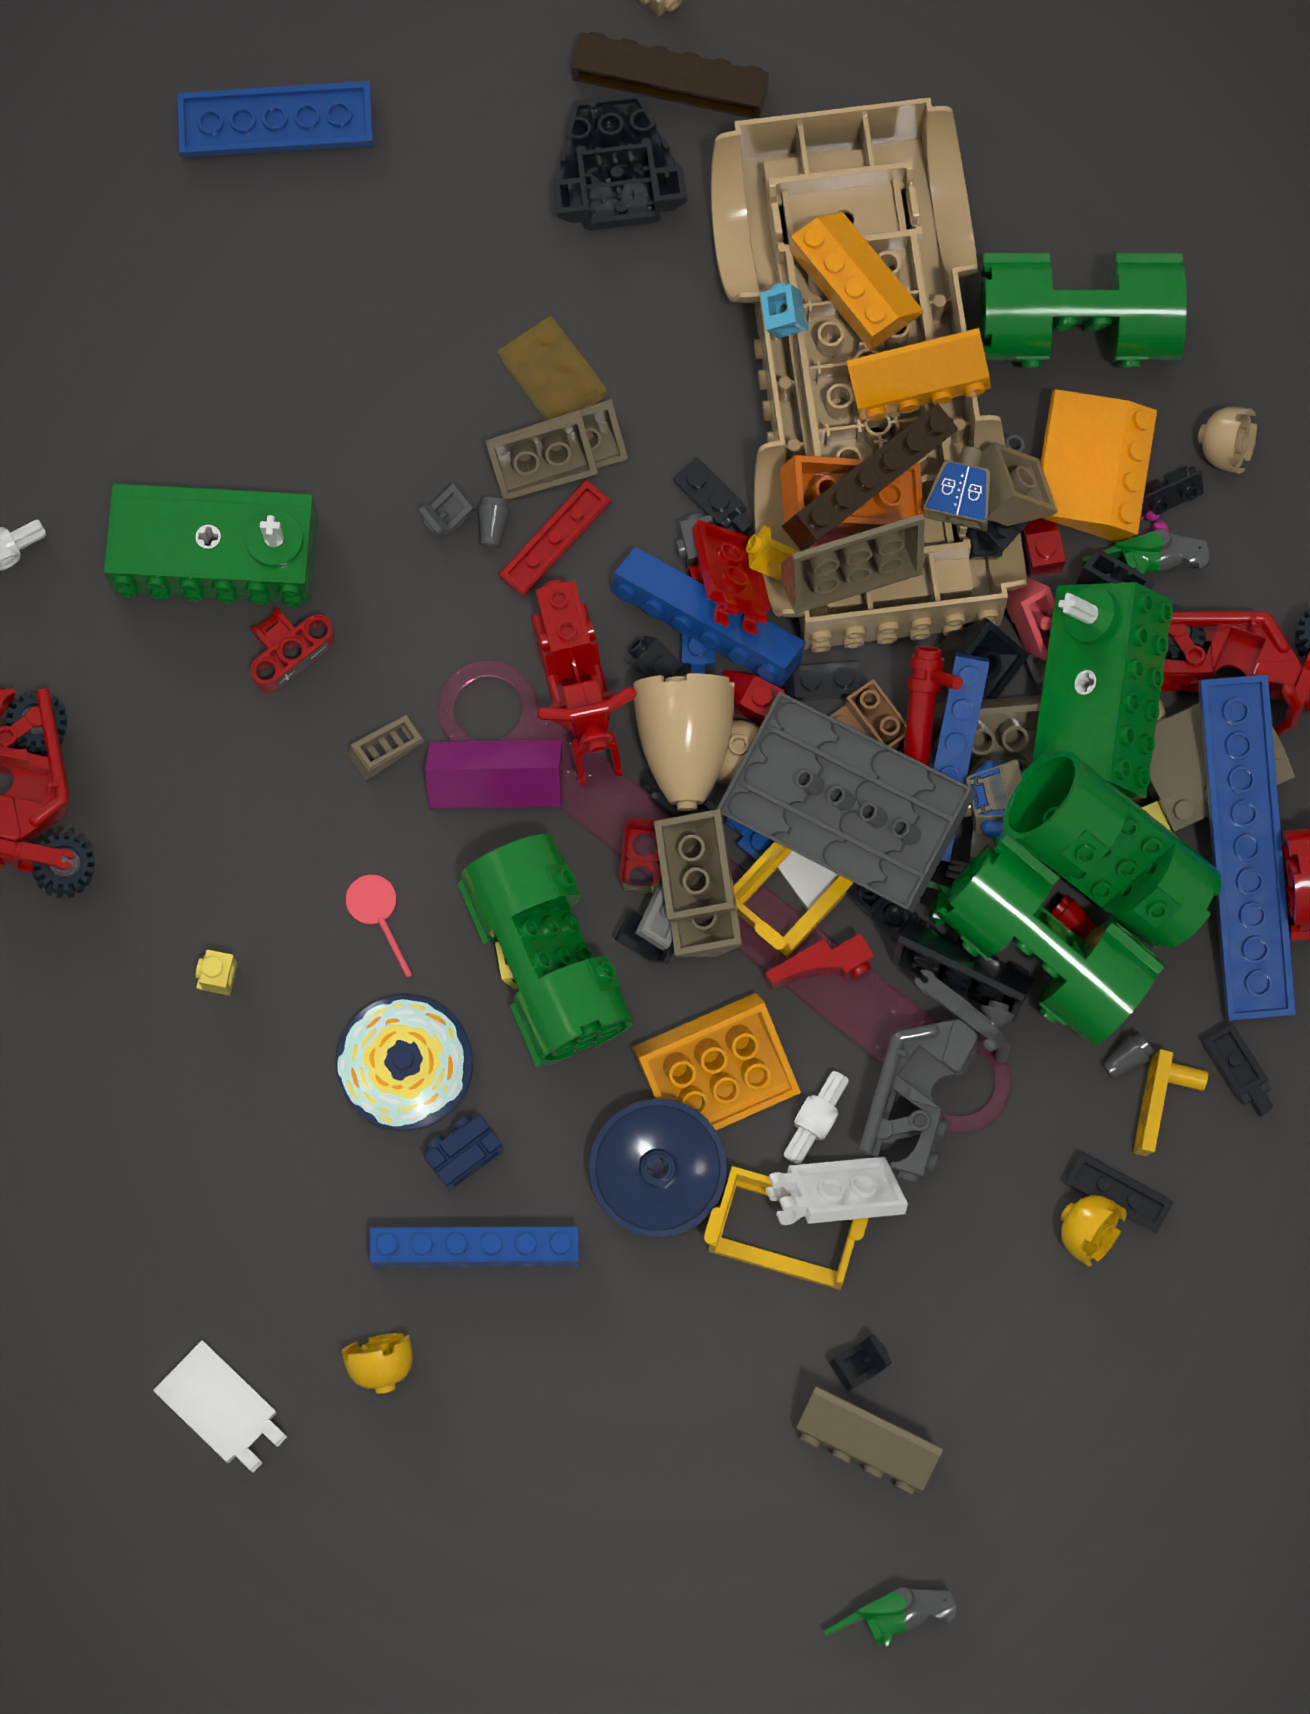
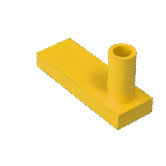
(1160, 1073)

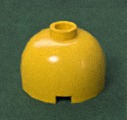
(1091, 1227)
(379, 1362)

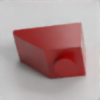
(1042, 548)
(752, 695)

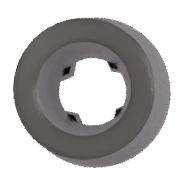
(492, 519)
(1128, 1055)

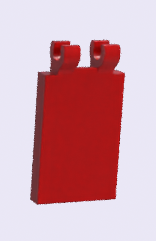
(728, 576)

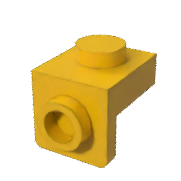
(767, 554)

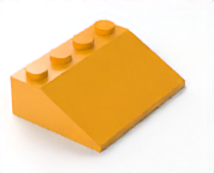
(1097, 462)
(720, 1063)

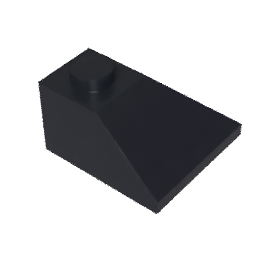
(990, 642)

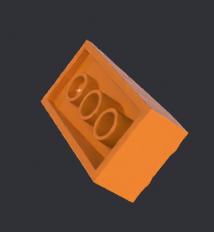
(809, 476)

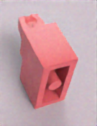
(1032, 613)

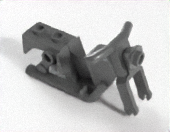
(916, 1062)

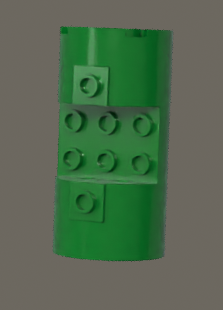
(1141, 308)
(1111, 849)
(525, 903)
(1091, 980)

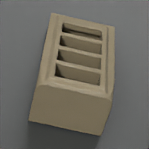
(379, 763)

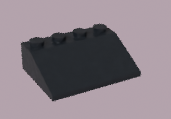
(969, 976)

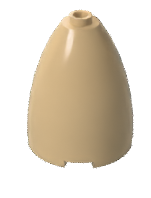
(685, 732)

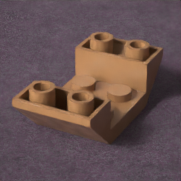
(873, 715)

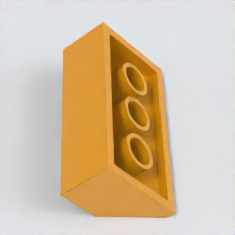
(854, 278)
(919, 375)

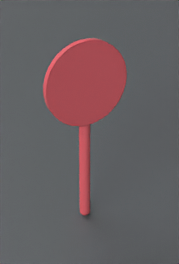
(372, 901)

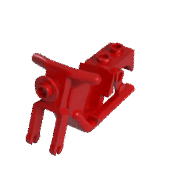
(575, 674)

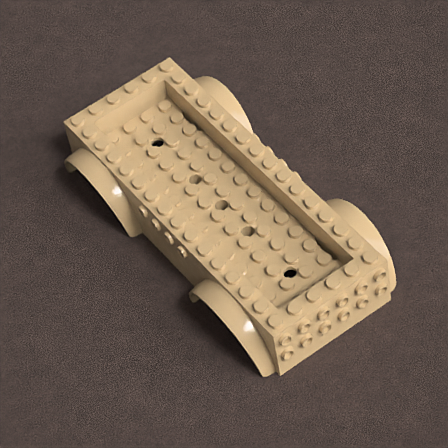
(858, 166)

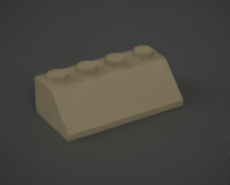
(869, 1441)

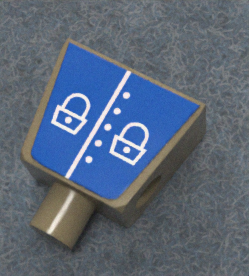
(961, 492)

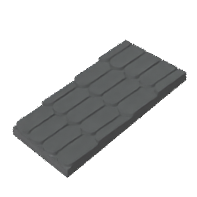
(846, 801)

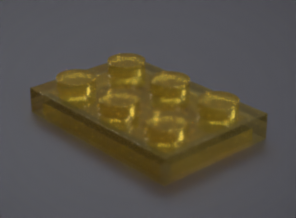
(552, 370)

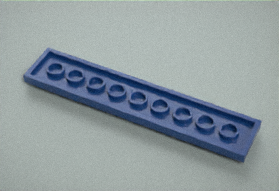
(1247, 847)

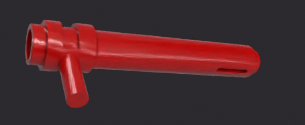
(923, 686)

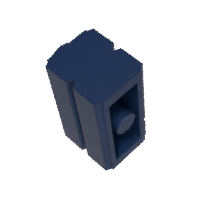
(462, 1151)

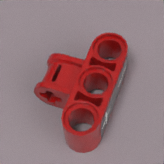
(278, 637)

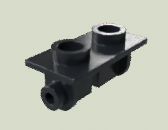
(1182, 487)

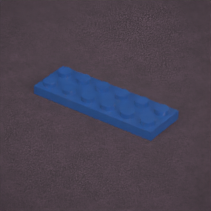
(274, 119)

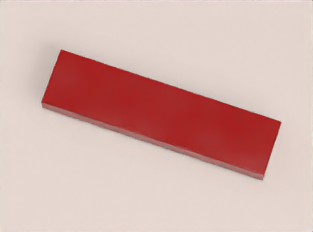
(554, 538)

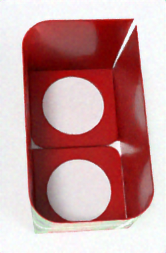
(632, 829)

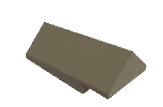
(557, 450)
(698, 884)

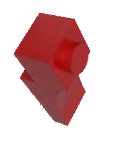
(847, 959)

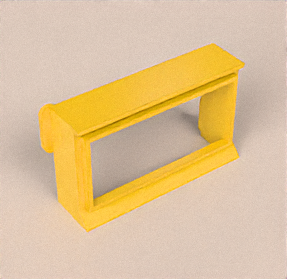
(757, 876)
(766, 1259)

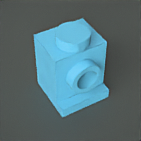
(774, 305)

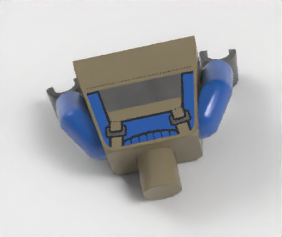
(994, 787)

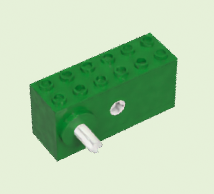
(211, 544)
(1105, 679)

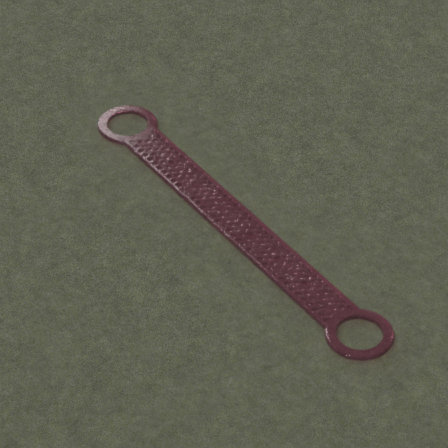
(861, 1007)

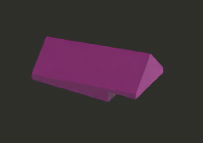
(494, 774)

